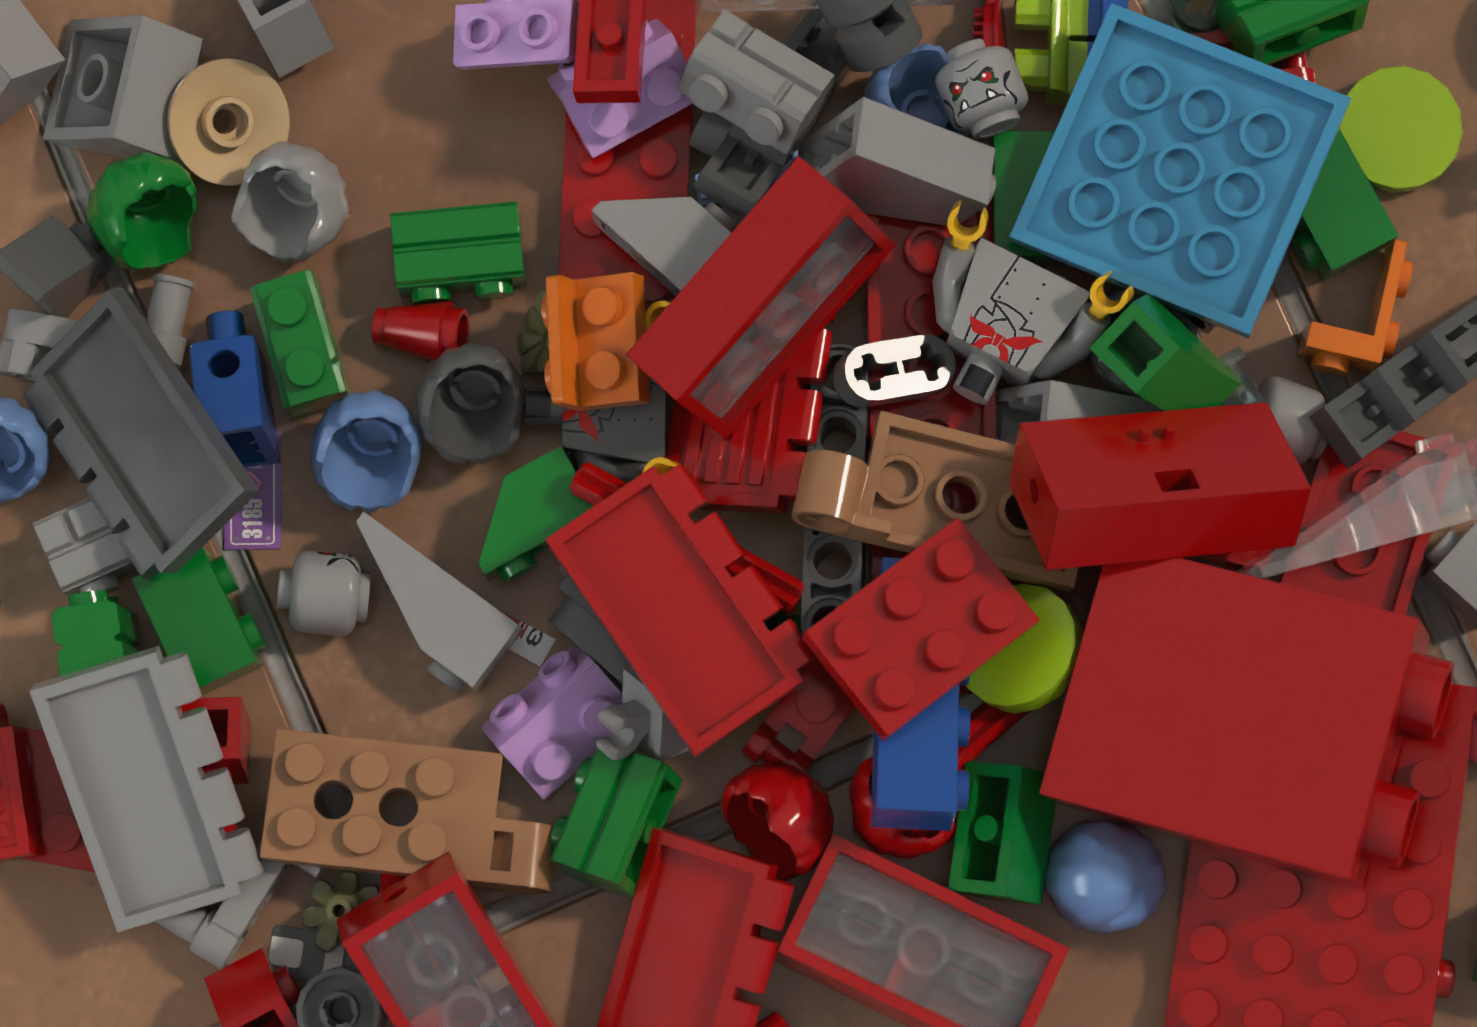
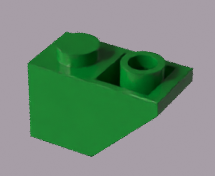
(1163, 359)
(528, 510)

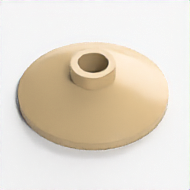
(255, 111)

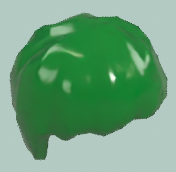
(143, 211)

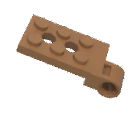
(900, 501)
(454, 802)

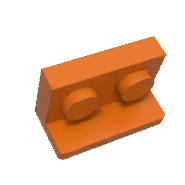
(588, 334)

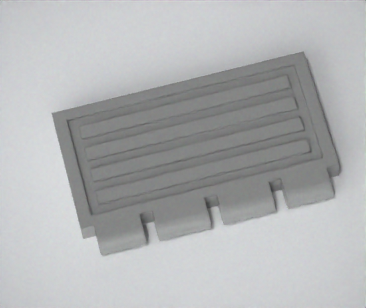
(141, 786)

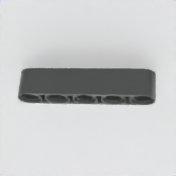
(819, 593)

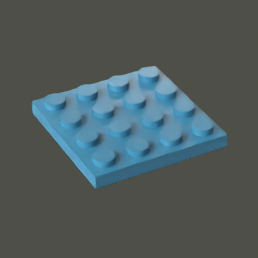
(1180, 169)

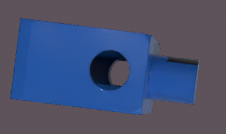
(235, 388)

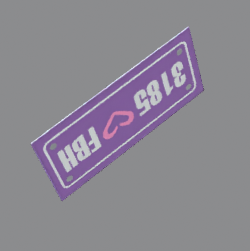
(259, 521)

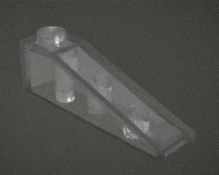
(1400, 502)

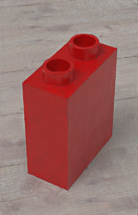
(1247, 716)

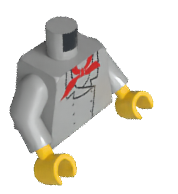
(1011, 314)

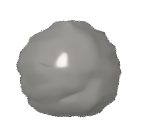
(291, 202)

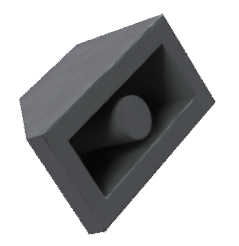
(55, 265)

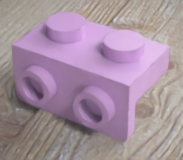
(514, 33)
(609, 124)
(553, 720)

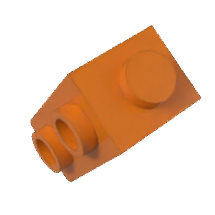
(1339, 349)

